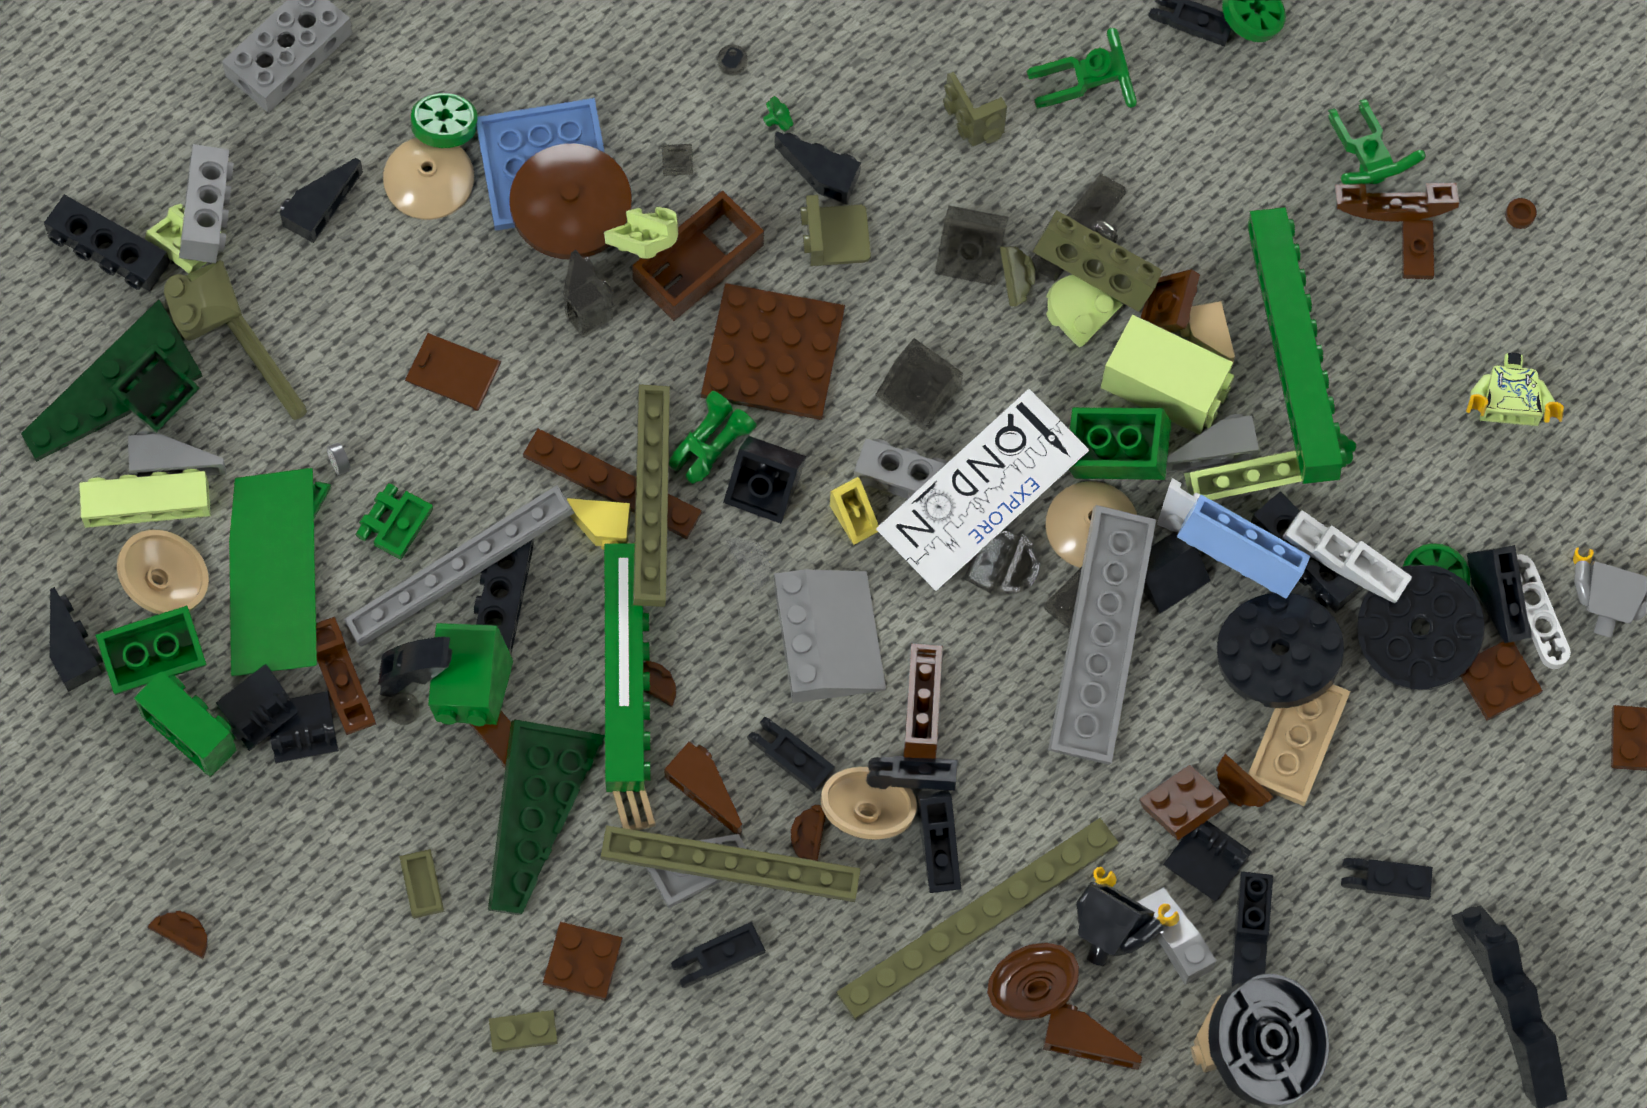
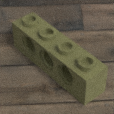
(1097, 261)

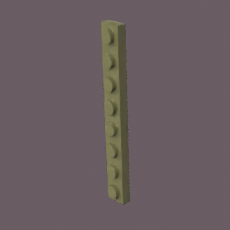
(651, 496)
(730, 863)

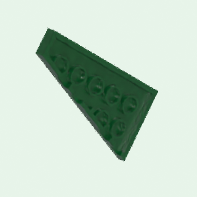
(88, 402)
(538, 792)

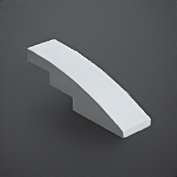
(1344, 556)

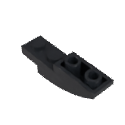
(413, 662)
(1251, 926)

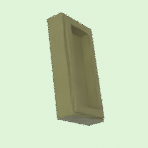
(421, 883)

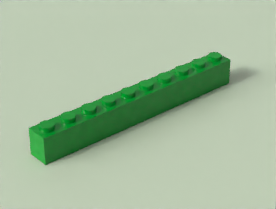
(1295, 346)

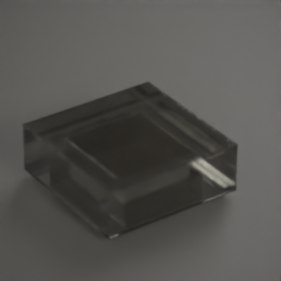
(677, 159)

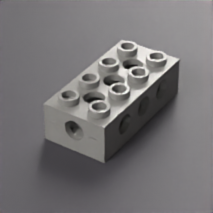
(284, 65)

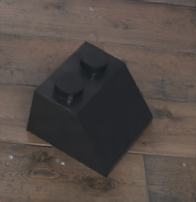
(764, 479)

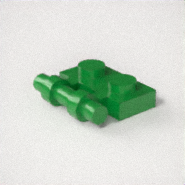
(402, 525)

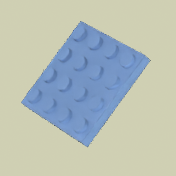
(515, 136)

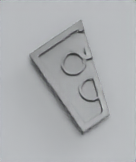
(679, 886)

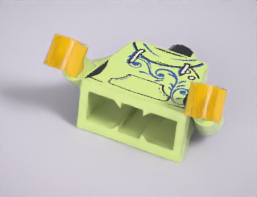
(1513, 395)

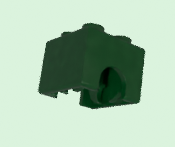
(153, 388)

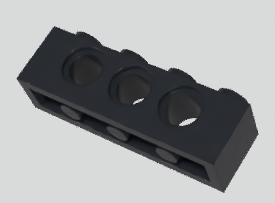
(72, 215)
(1280, 513)
(513, 581)

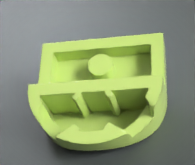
(645, 233)
(168, 237)
(1079, 308)

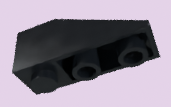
(824, 170)
(68, 649)

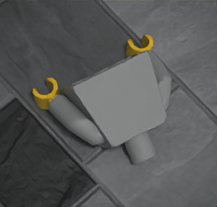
(1609, 592)

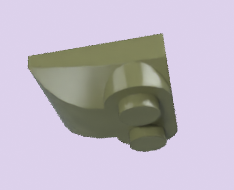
(201, 300)

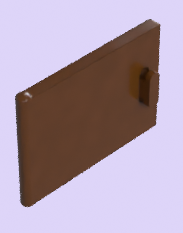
(453, 371)

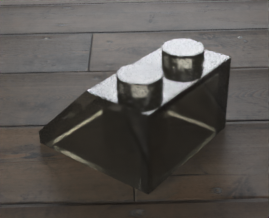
(971, 245)
(919, 384)

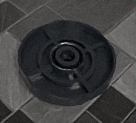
(1296, 1035)

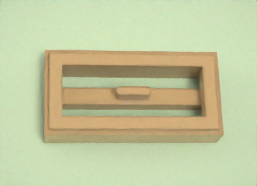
(646, 805)

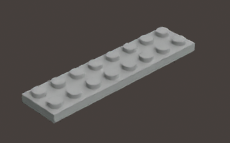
(1102, 635)

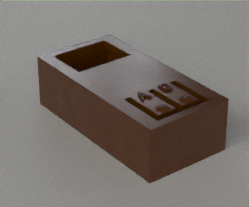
(696, 258)

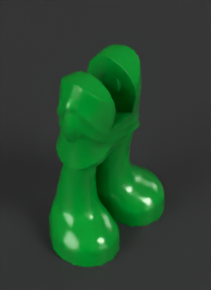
(718, 412)

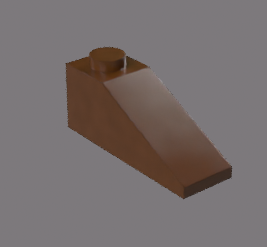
(699, 779)
(1080, 1036)

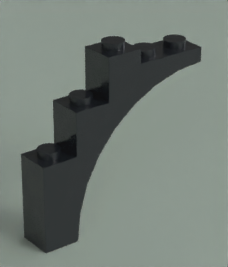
(1518, 1002)

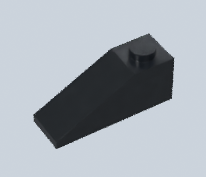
(317, 202)
(1499, 587)
(938, 840)

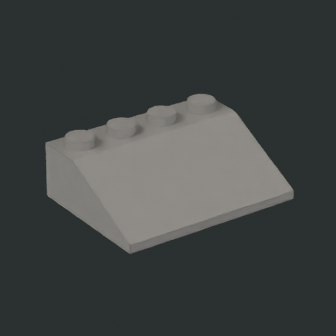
(828, 633)

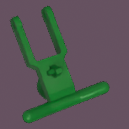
(1096, 70)
(1370, 150)

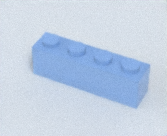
(1243, 546)

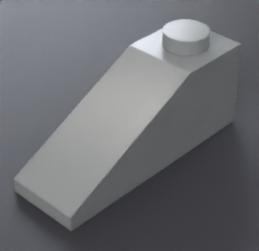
(1221, 444)
(161, 453)
(1182, 941)

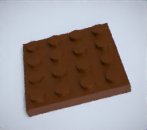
(773, 351)

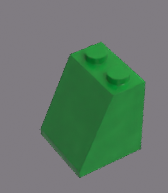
(476, 678)

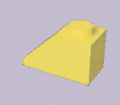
(602, 520)

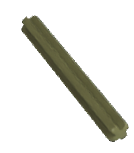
(267, 367)

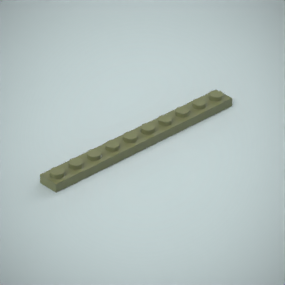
(977, 918)

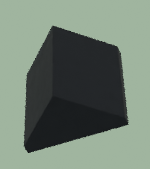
(1173, 572)

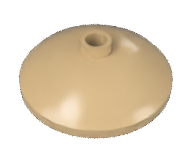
(432, 192)
(1069, 512)
(163, 559)
(866, 810)

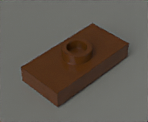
(1417, 249)

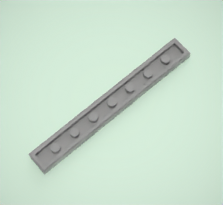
(458, 566)

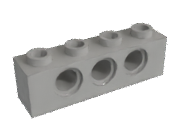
(204, 204)
(897, 482)

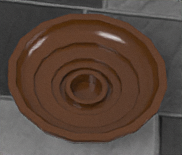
(1033, 981)

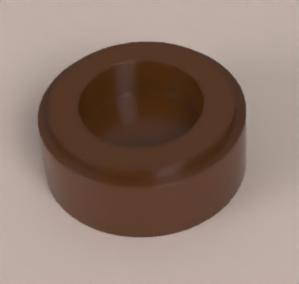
(1520, 213)

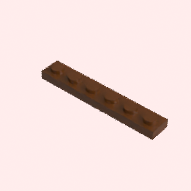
(602, 478)

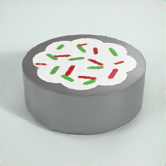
(338, 458)

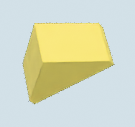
(853, 510)

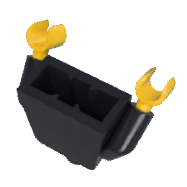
(1116, 921)

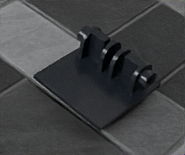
(257, 707)
(308, 732)
(1207, 859)

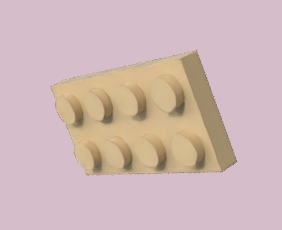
(1297, 745)

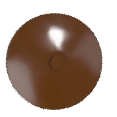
(569, 199)

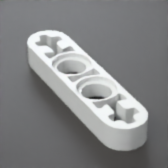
(1545, 611)

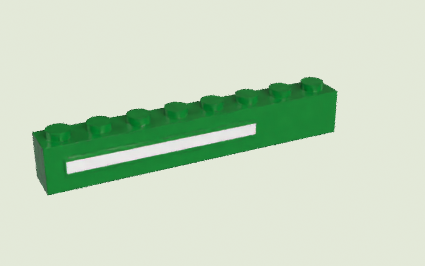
(625, 675)

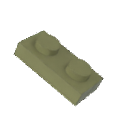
(523, 1031)

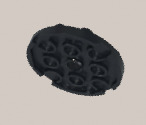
(1428, 659)
(1285, 679)

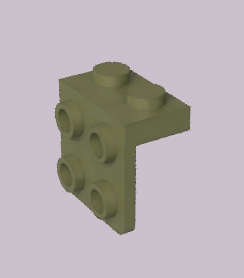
(978, 123)
(835, 233)

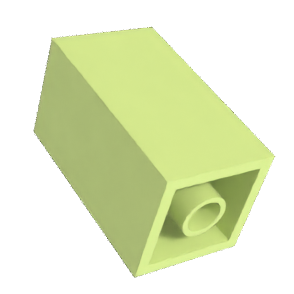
(1168, 373)

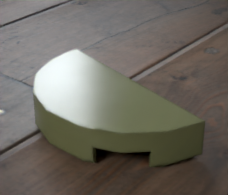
(1018, 273)

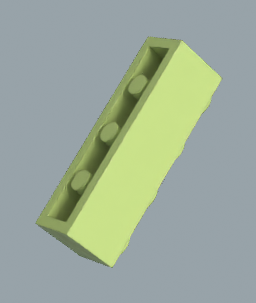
(1244, 476)
(144, 498)

